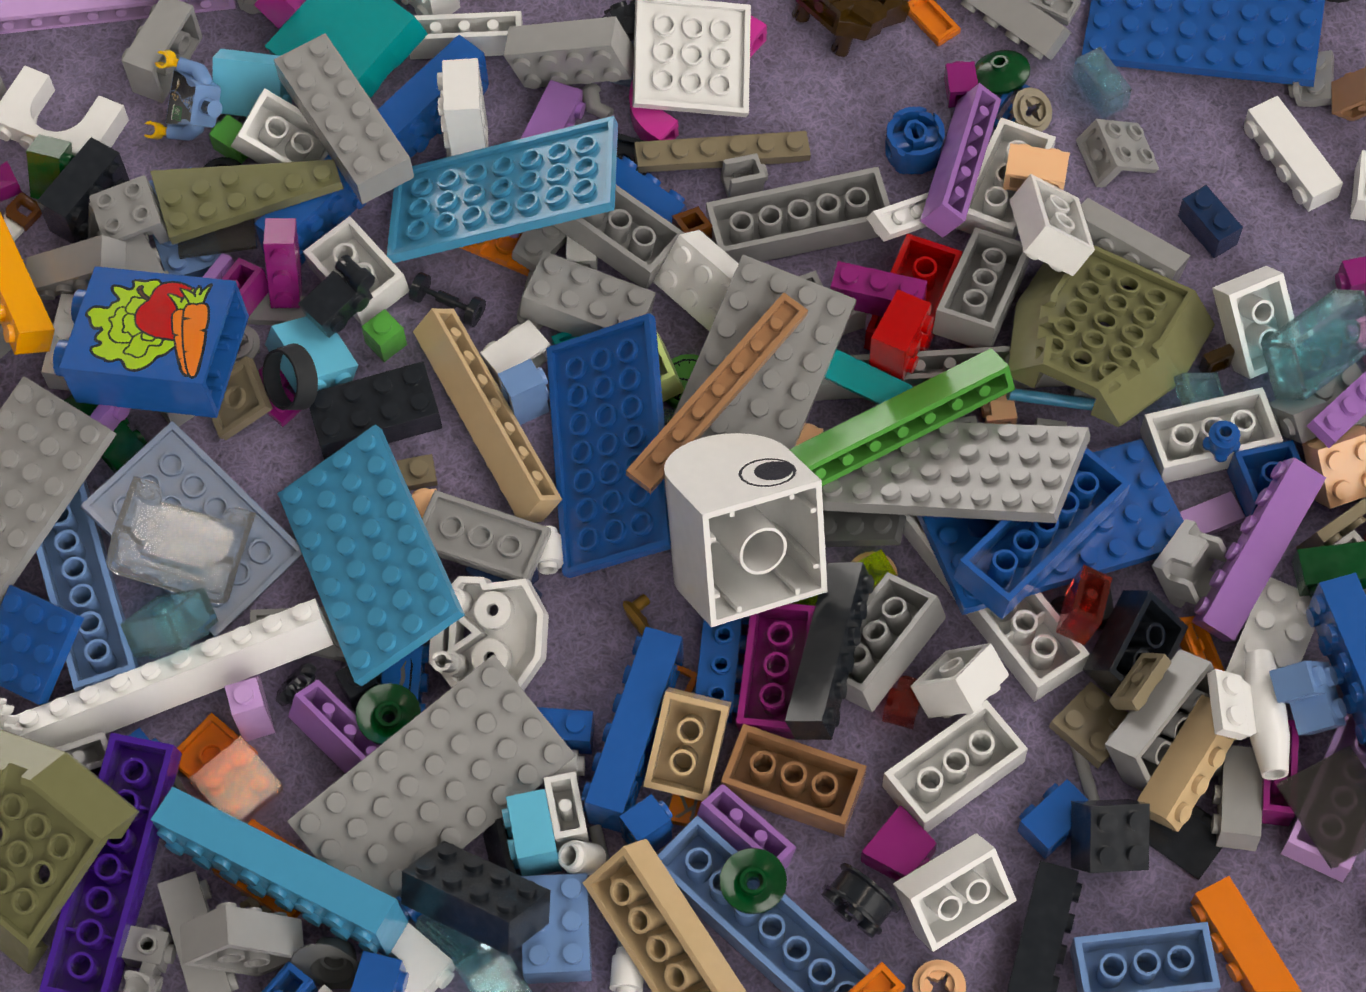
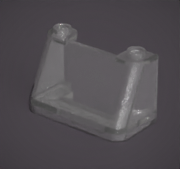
(177, 545)

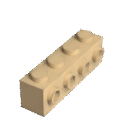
(1186, 768)

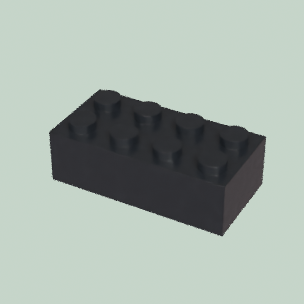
(393, 400)
(475, 897)

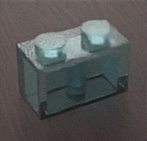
(1101, 82)

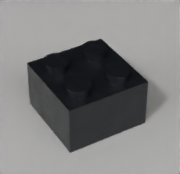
(1110, 835)

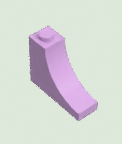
(250, 708)

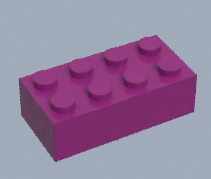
(771, 666)

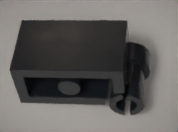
(338, 298)

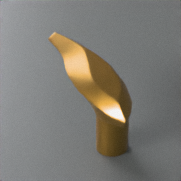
(633, 611)

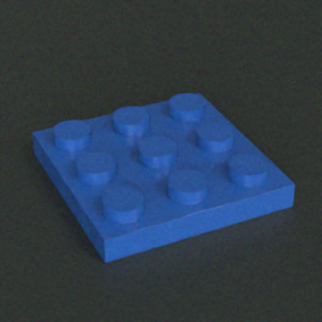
(34, 643)

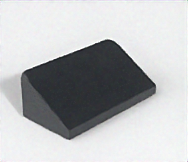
(497, 847)

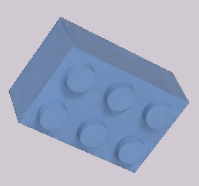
(563, 946)

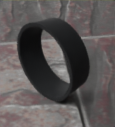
(305, 377)

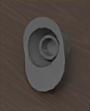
(328, 962)

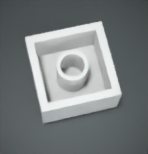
(960, 681)

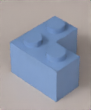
(1311, 695)

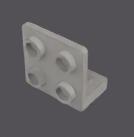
(1115, 147)
(129, 211)

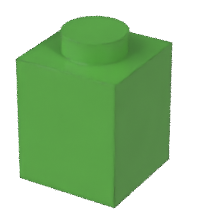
(223, 136)
(384, 335)

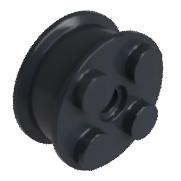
(859, 899)

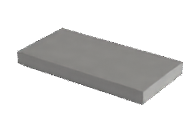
(484, 537)

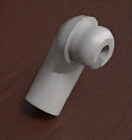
(593, 104)

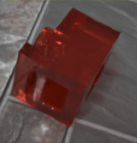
(902, 704)

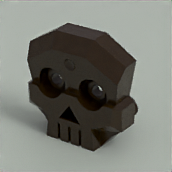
(852, 18)

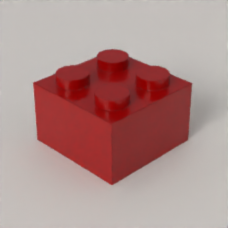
(901, 335)

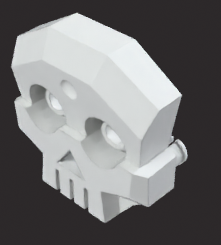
(514, 634)

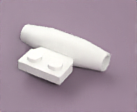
(1252, 711)

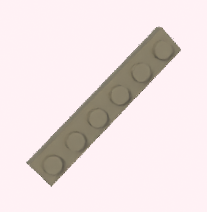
(712, 151)

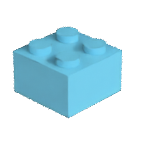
(532, 832)

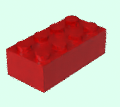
(924, 261)

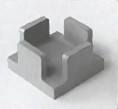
(1186, 564)

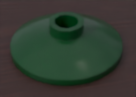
(1003, 71)
(385, 700)
(753, 865)

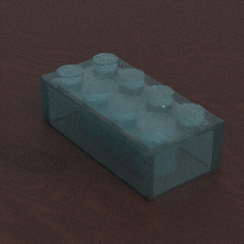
(1317, 345)

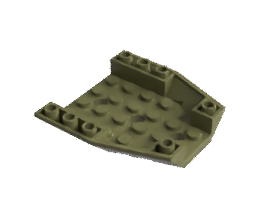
(1132, 362)
(53, 817)

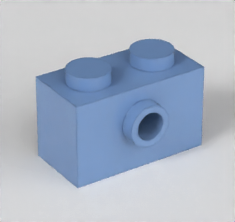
(525, 390)

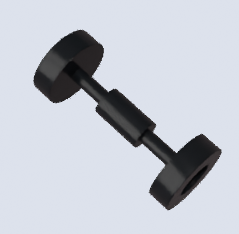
(421, 287)

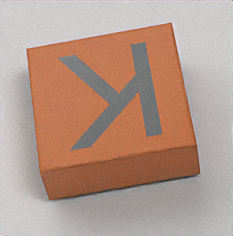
(683, 809)

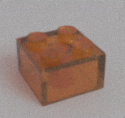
(237, 781)

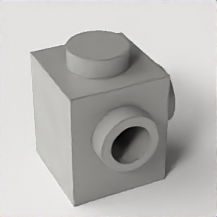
(150, 946)

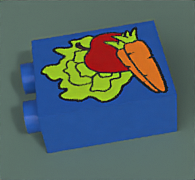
(152, 341)

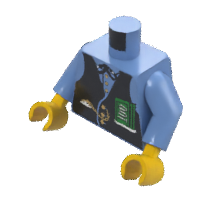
(192, 100)

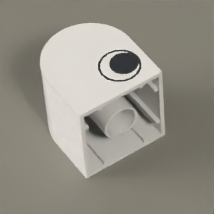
(743, 526)

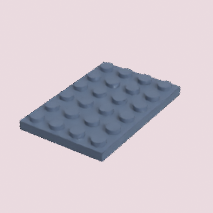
(199, 484)

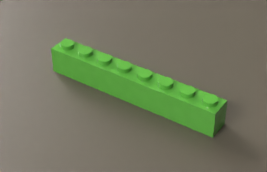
(906, 417)

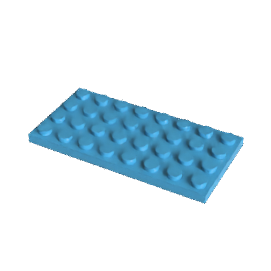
(505, 190)
(370, 555)

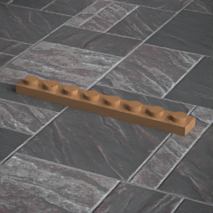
(718, 390)

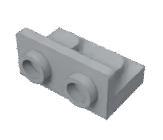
(1321, 92)

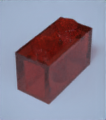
(1084, 605)

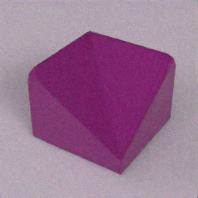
(8, 183)

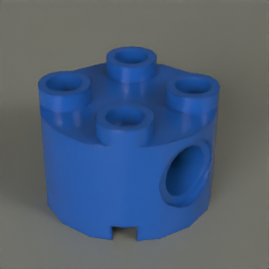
(914, 140)

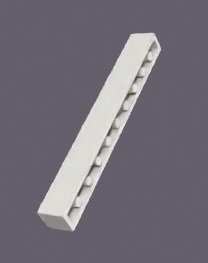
(179, 677)

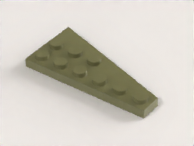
(221, 196)

